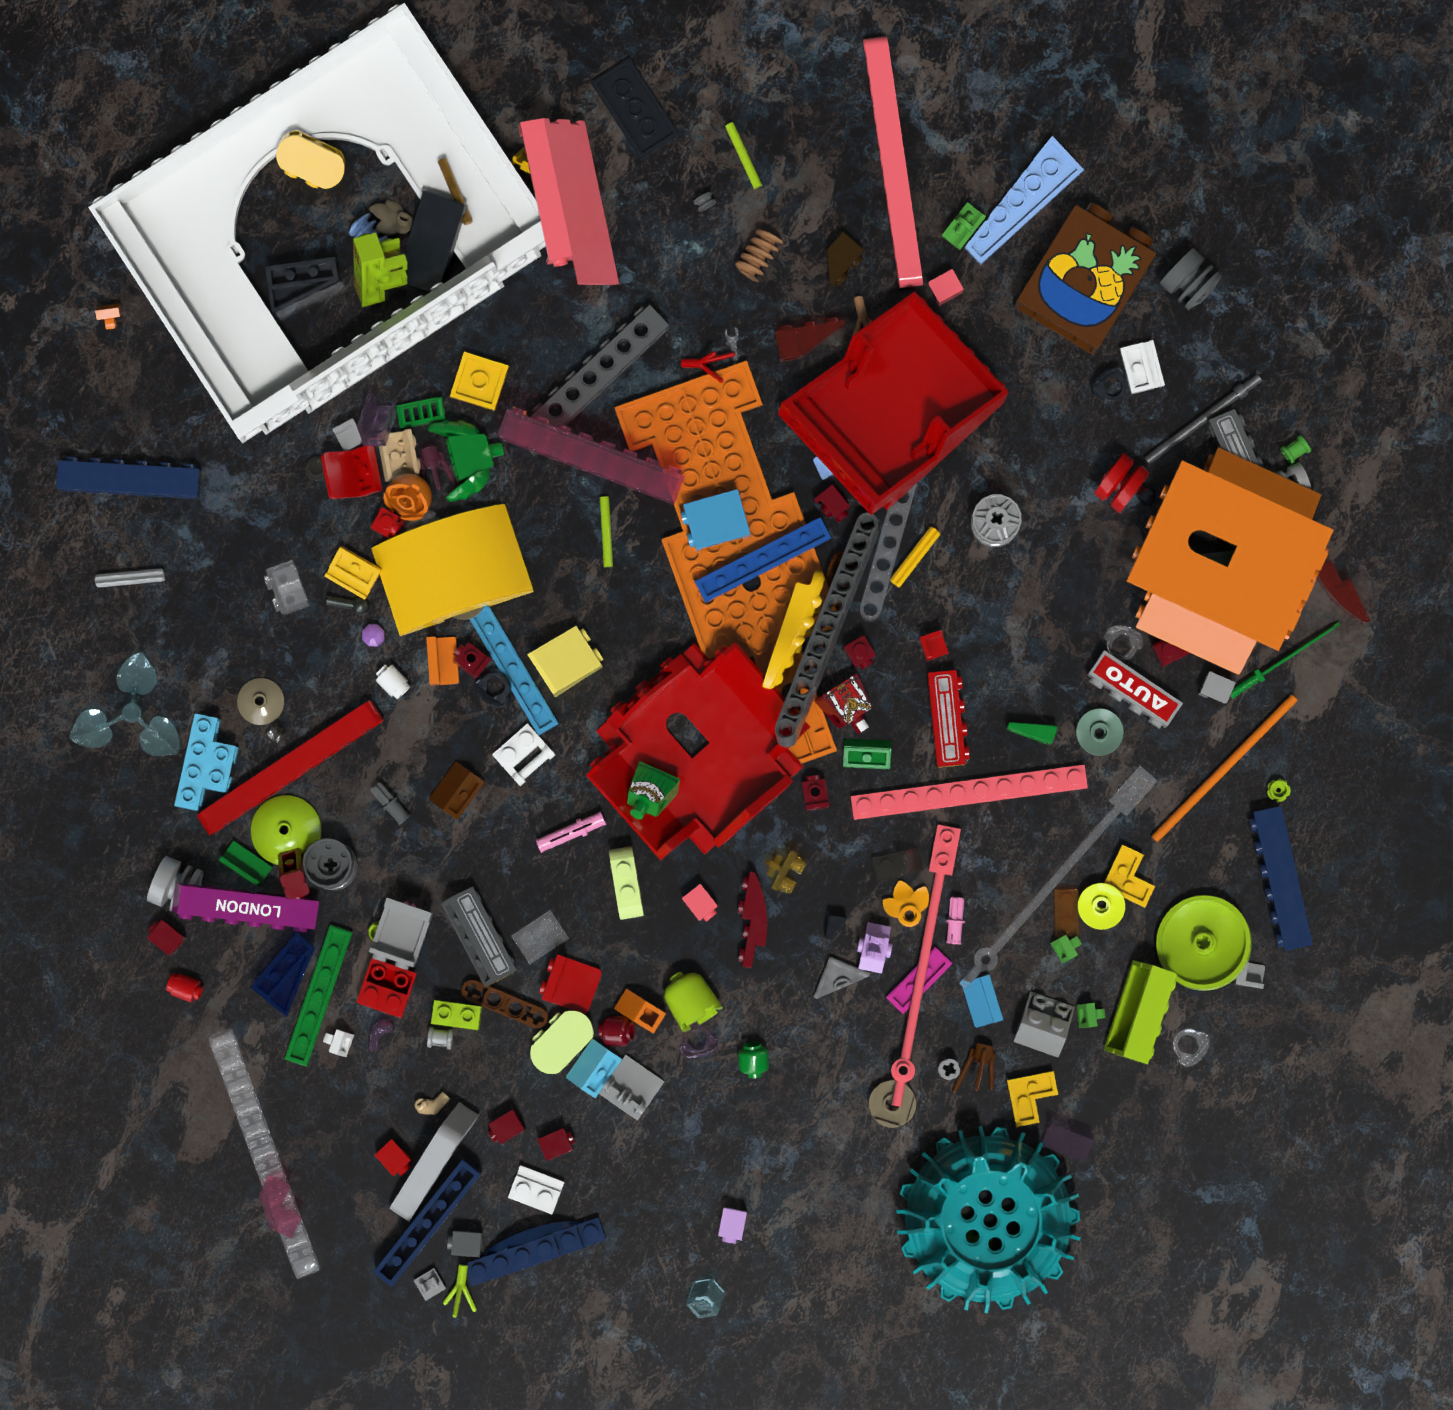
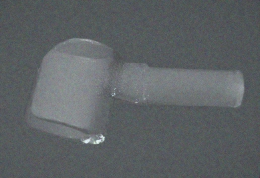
(733, 343)

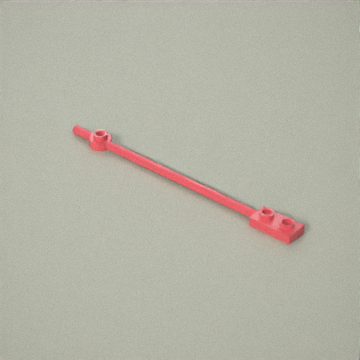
(941, 864)

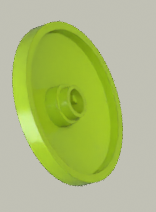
(1204, 942)

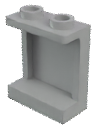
(400, 933)

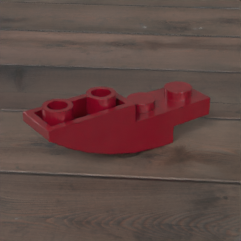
(752, 909)

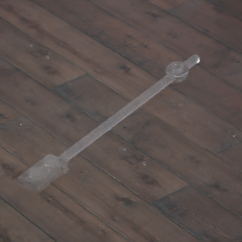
(1123, 802)

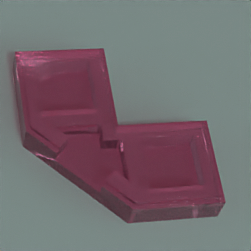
(278, 1217)

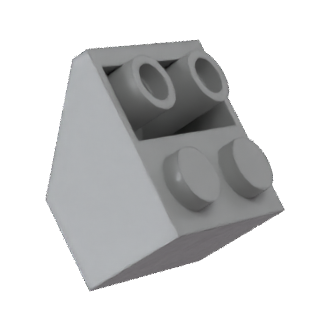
(1044, 1024)

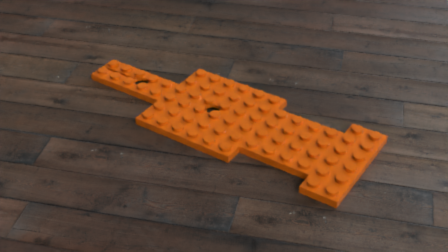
(704, 435)

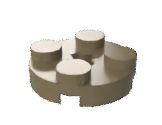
(880, 1111)

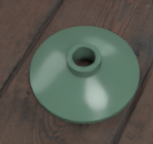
(1108, 723)

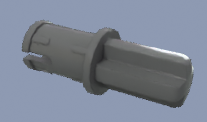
(390, 803)

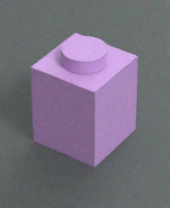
(732, 1225)

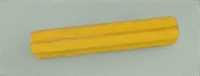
(915, 556)

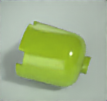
(690, 1000)

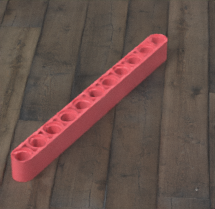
(893, 162)

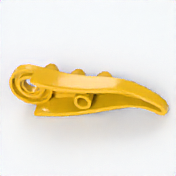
(796, 624)

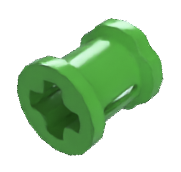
(1295, 449)

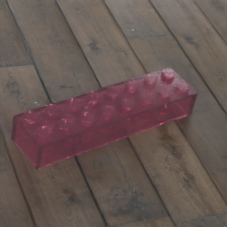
(591, 456)

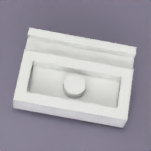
(1142, 367)
(536, 1189)

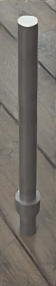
(1239, 392)

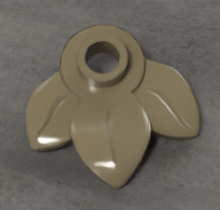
(392, 218)

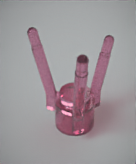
(431, 459)

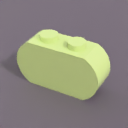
(626, 882)
(561, 1042)

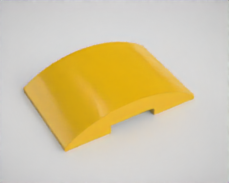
(451, 568)

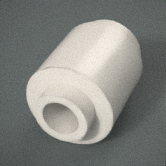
(392, 681)

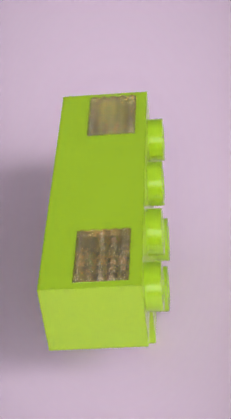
(377, 267)

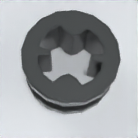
(704, 201)

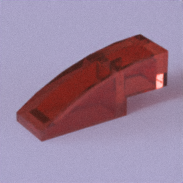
(1342, 593)

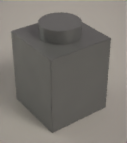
(465, 1243)

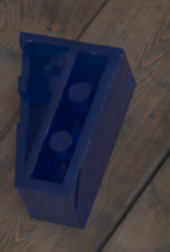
(284, 972)

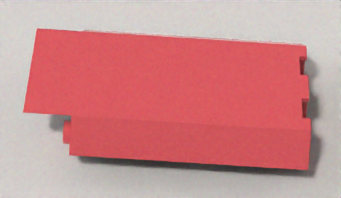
(569, 199)

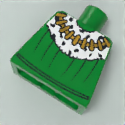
(651, 791)

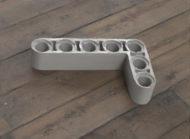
(433, 1161)

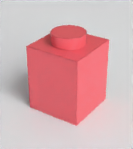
(700, 903)

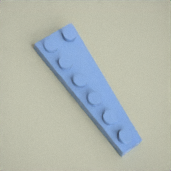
(1038, 185)

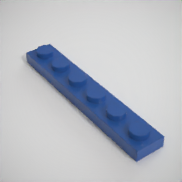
(762, 560)

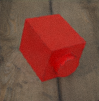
(394, 1158)

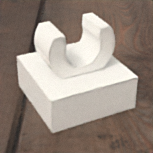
(339, 1042)

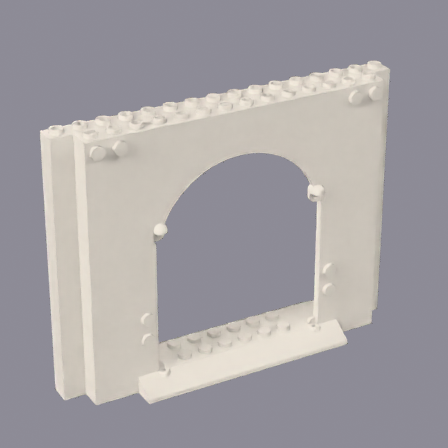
(182, 213)

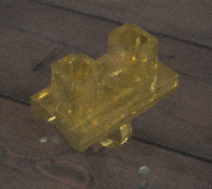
(781, 882)

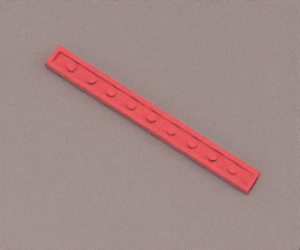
(969, 792)

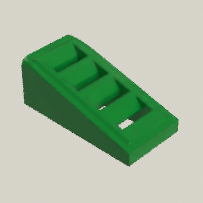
(419, 404)
(1038, 732)

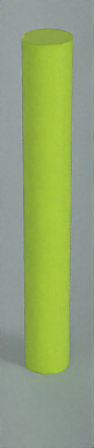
(743, 155)
(606, 532)

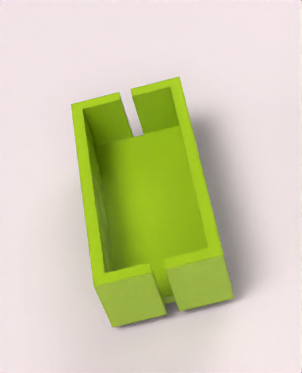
(1140, 1012)

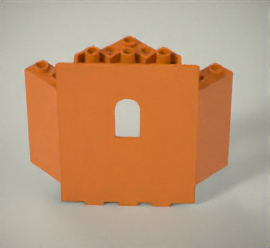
(1262, 591)

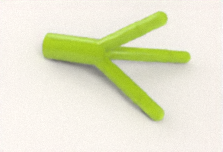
(460, 1285)

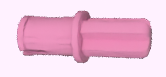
(955, 920)

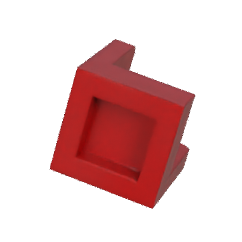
(933, 645)

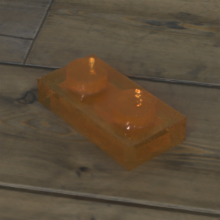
(1066, 913)

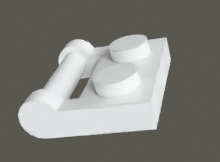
(520, 747)

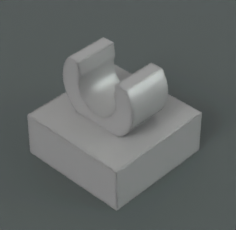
(430, 1284)

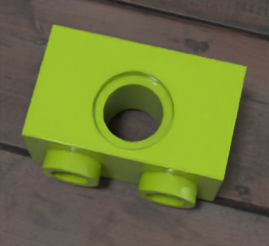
(456, 1015)

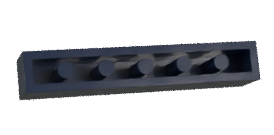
(129, 479)
(1281, 879)
(427, 1223)

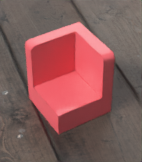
(946, 287)

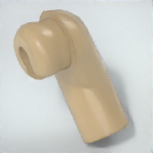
(431, 1107)

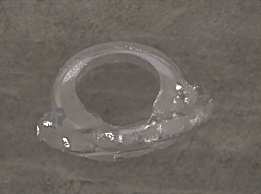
(1135, 639)
(1202, 1041)

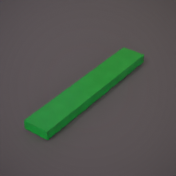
(318, 995)

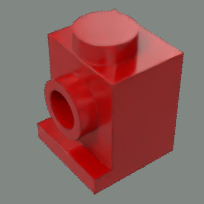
(387, 524)

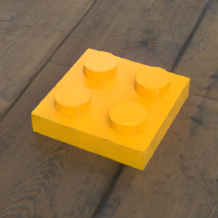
(479, 381)

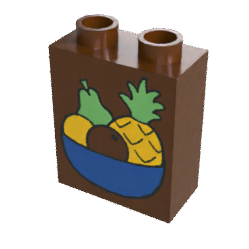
(1086, 277)

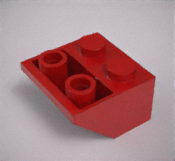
(387, 988)

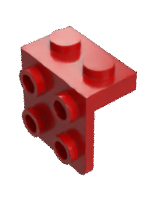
(351, 473)
(570, 984)

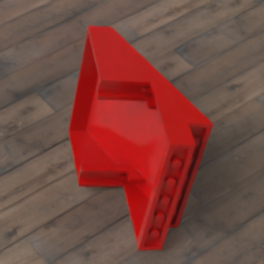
(894, 403)

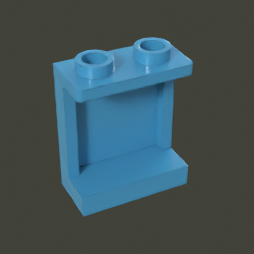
(715, 520)

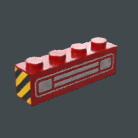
(946, 718)

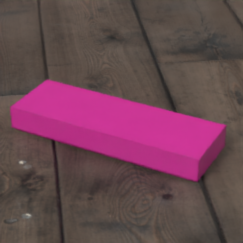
(902, 994)

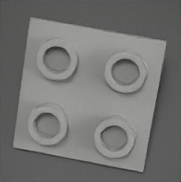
(631, 1087)

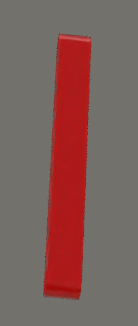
(290, 767)

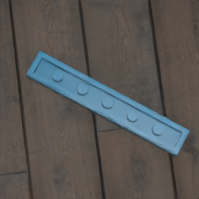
(511, 665)

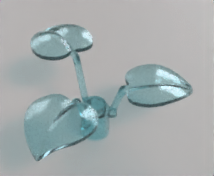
(160, 735)

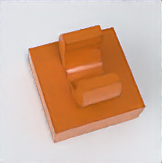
(109, 313)

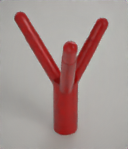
(701, 362)

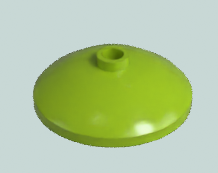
(284, 811)

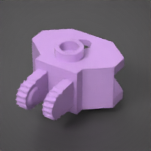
(874, 947)

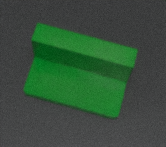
(246, 864)

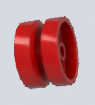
(1122, 483)

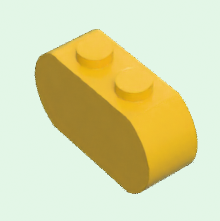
(310, 160)

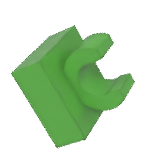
(1066, 948)
(1088, 1015)

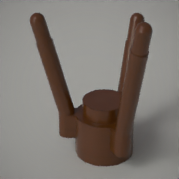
(983, 1055)

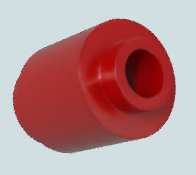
(184, 987)

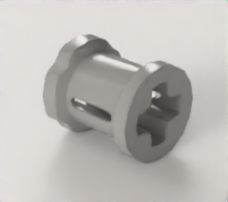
(440, 1038)
(941, 1071)

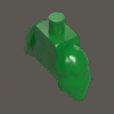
(469, 456)

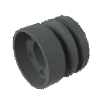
(1191, 279)
(320, 855)

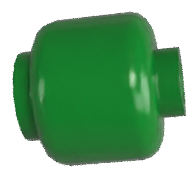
(753, 1059)

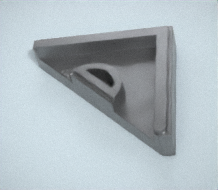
(838, 975)

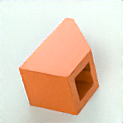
(640, 1011)

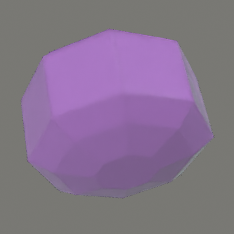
(373, 635)

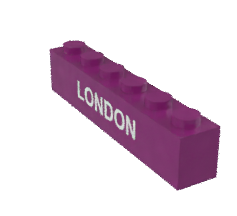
(245, 906)

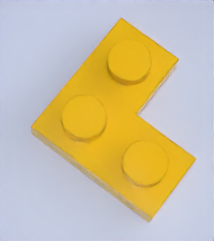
(1122, 877)
(1024, 1092)

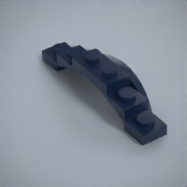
(533, 1248)

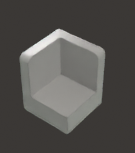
(348, 435)
(1216, 687)
(1251, 976)

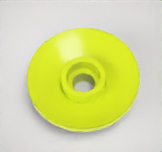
(1101, 917)

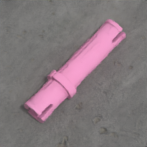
(597, 821)

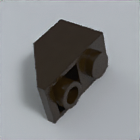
(841, 257)

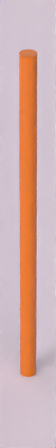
(1223, 768)

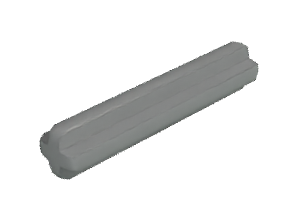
(130, 577)

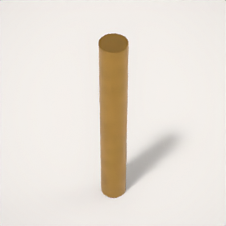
(453, 188)

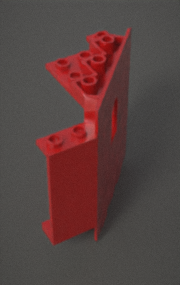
(727, 778)

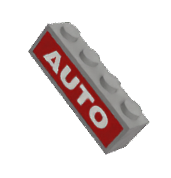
(1134, 689)

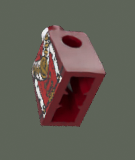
(846, 704)

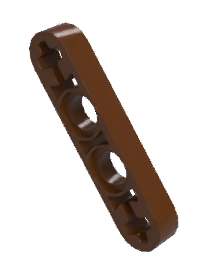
(503, 1007)

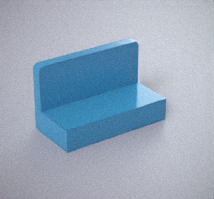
(982, 1002)

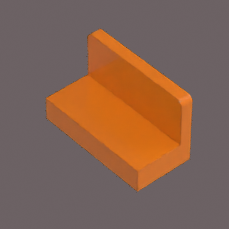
(440, 661)

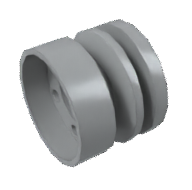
(995, 534)
(165, 878)

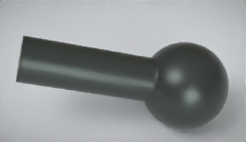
(358, 605)

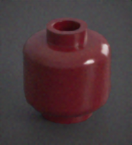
(617, 1030)

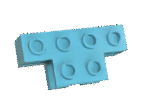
(205, 764)

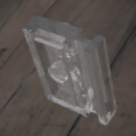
(540, 937)

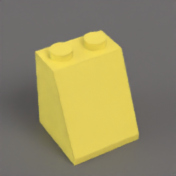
(566, 660)

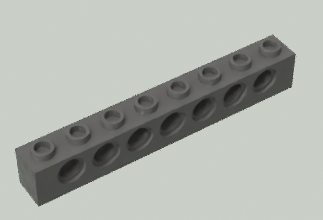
(570, 409)

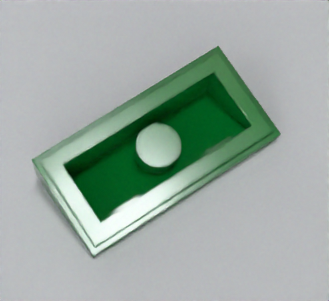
(867, 753)

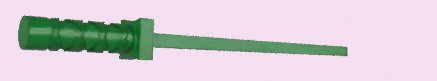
(1258, 676)

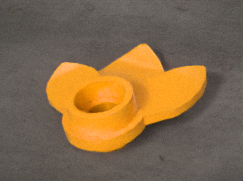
(905, 900)

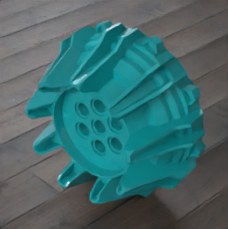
(954, 1181)

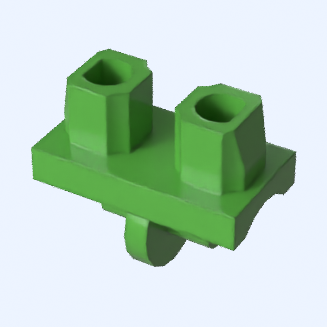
(963, 226)

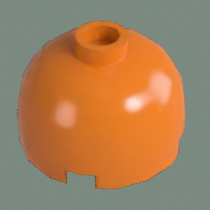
(408, 496)

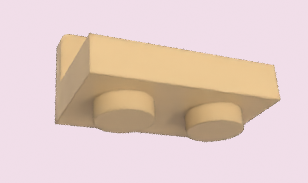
(399, 455)

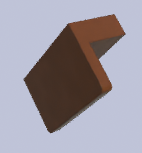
(456, 790)

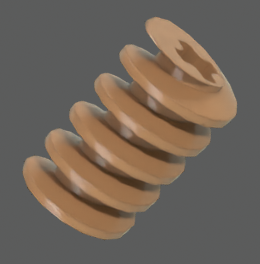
(757, 254)

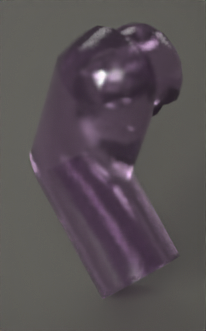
(377, 1032)

